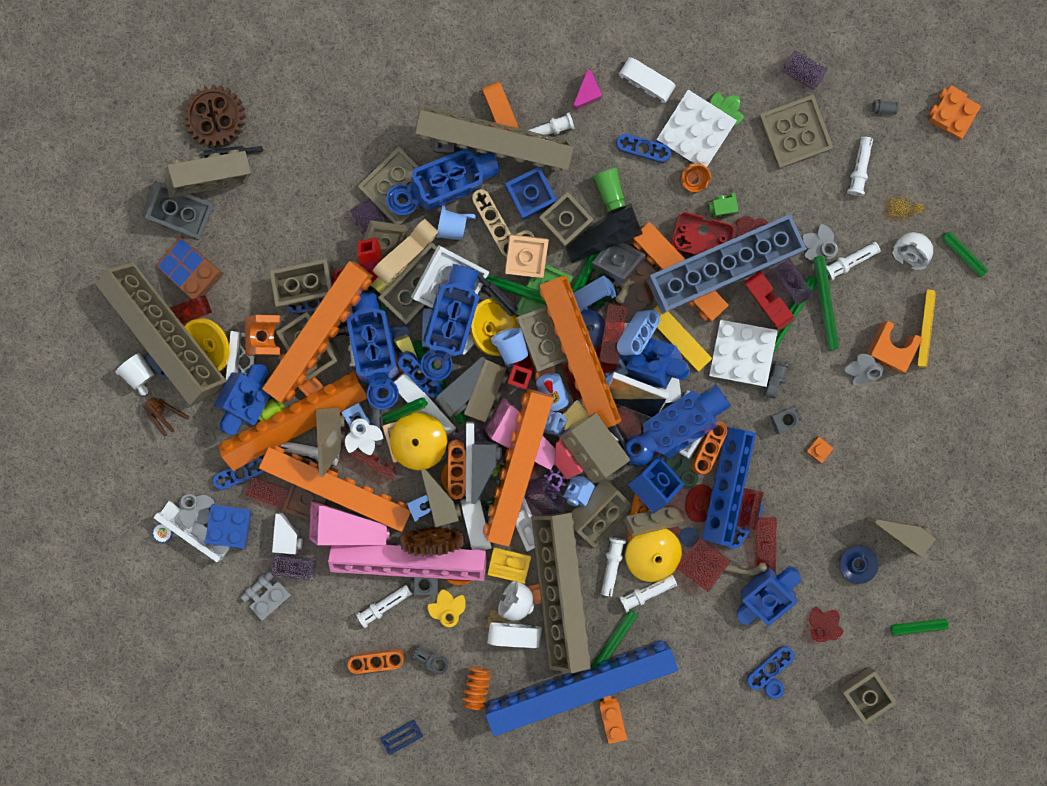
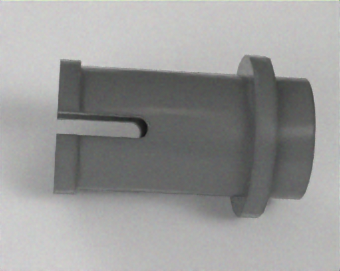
(885, 107)

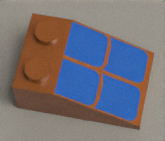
(189, 269)

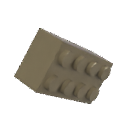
(206, 173)
(398, 294)

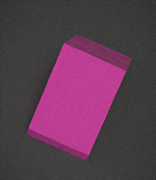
(588, 92)

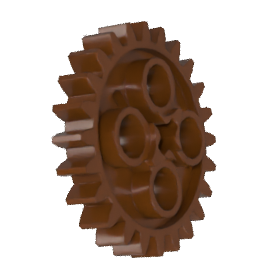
(230, 110)
(431, 541)

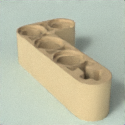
(495, 224)
(406, 252)

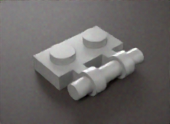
(270, 599)

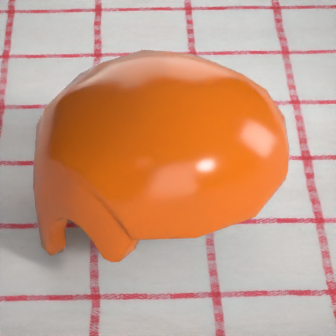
(693, 171)

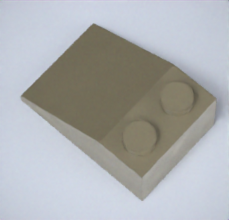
(328, 436)
(442, 505)
(913, 538)

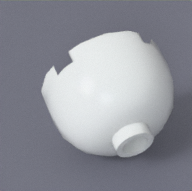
(914, 249)
(517, 602)

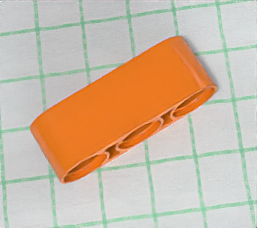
(499, 104)
(708, 458)
(456, 478)
(368, 666)

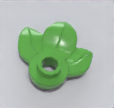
(728, 105)

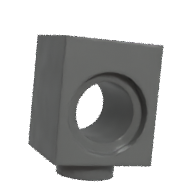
(777, 420)
(418, 590)

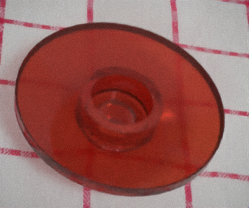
(698, 502)

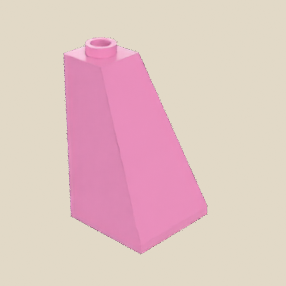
(504, 423)
(344, 528)

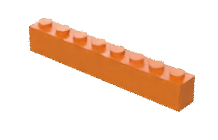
(318, 331)
(579, 350)
(291, 421)
(518, 467)
(335, 489)

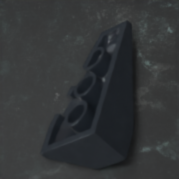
(608, 232)

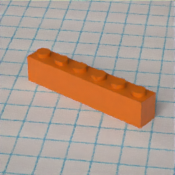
(663, 255)

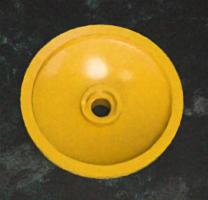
(493, 317)
(207, 333)
(431, 440)
(644, 549)

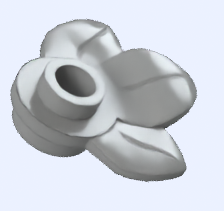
(817, 242)
(864, 369)
(197, 512)

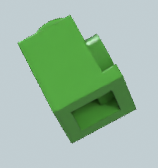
(723, 206)

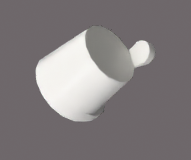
(136, 373)

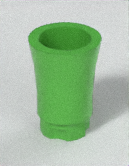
(610, 188)

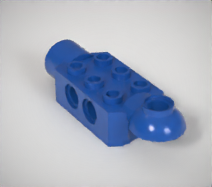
(443, 181)
(450, 321)
(373, 350)
(677, 425)

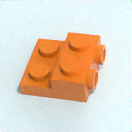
(954, 112)

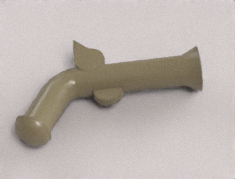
(625, 290)
(746, 572)

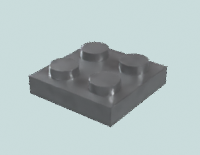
(619, 262)

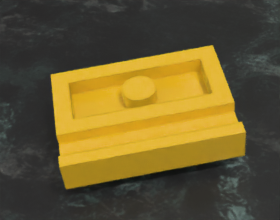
(509, 565)

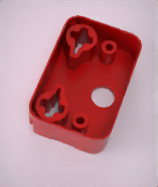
(687, 228)
(768, 301)

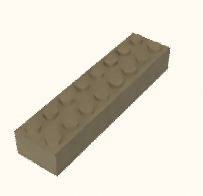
(493, 137)
(161, 332)
(561, 592)

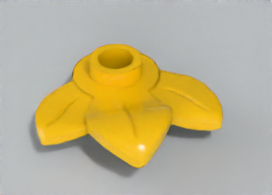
(447, 605)

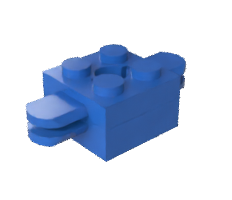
(657, 364)
(235, 397)
(775, 601)

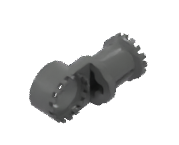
(778, 376)
(429, 659)

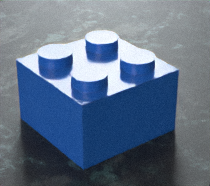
(530, 193)
(656, 484)
(228, 527)

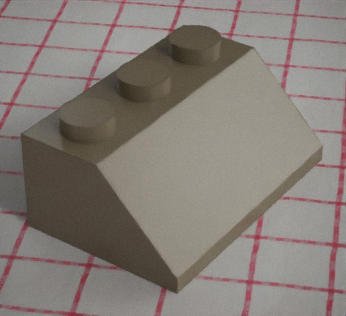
(301, 282)
(325, 361)
(486, 391)
(594, 448)
(601, 514)

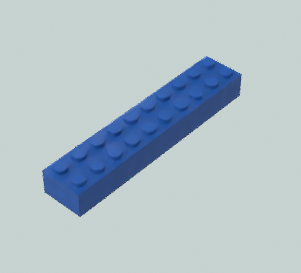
(580, 688)

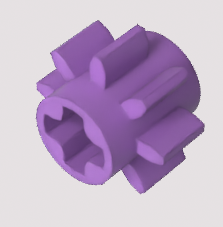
(557, 475)

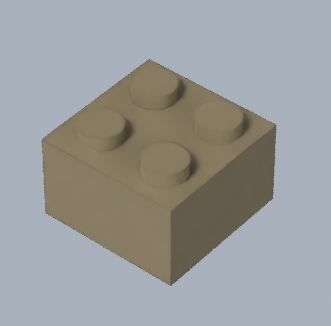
(566, 219)
(867, 695)

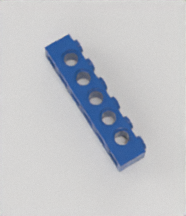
(731, 495)

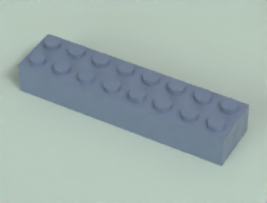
(726, 264)

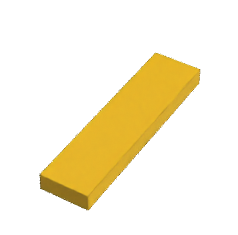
(927, 328)
(683, 340)

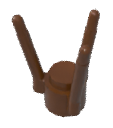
(154, 410)

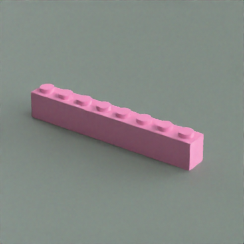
(394, 562)

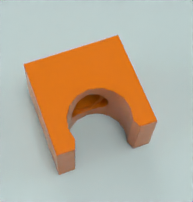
(265, 325)
(888, 354)

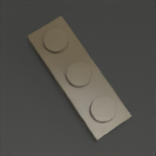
(649, 522)

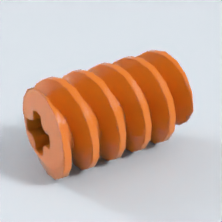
(477, 688)

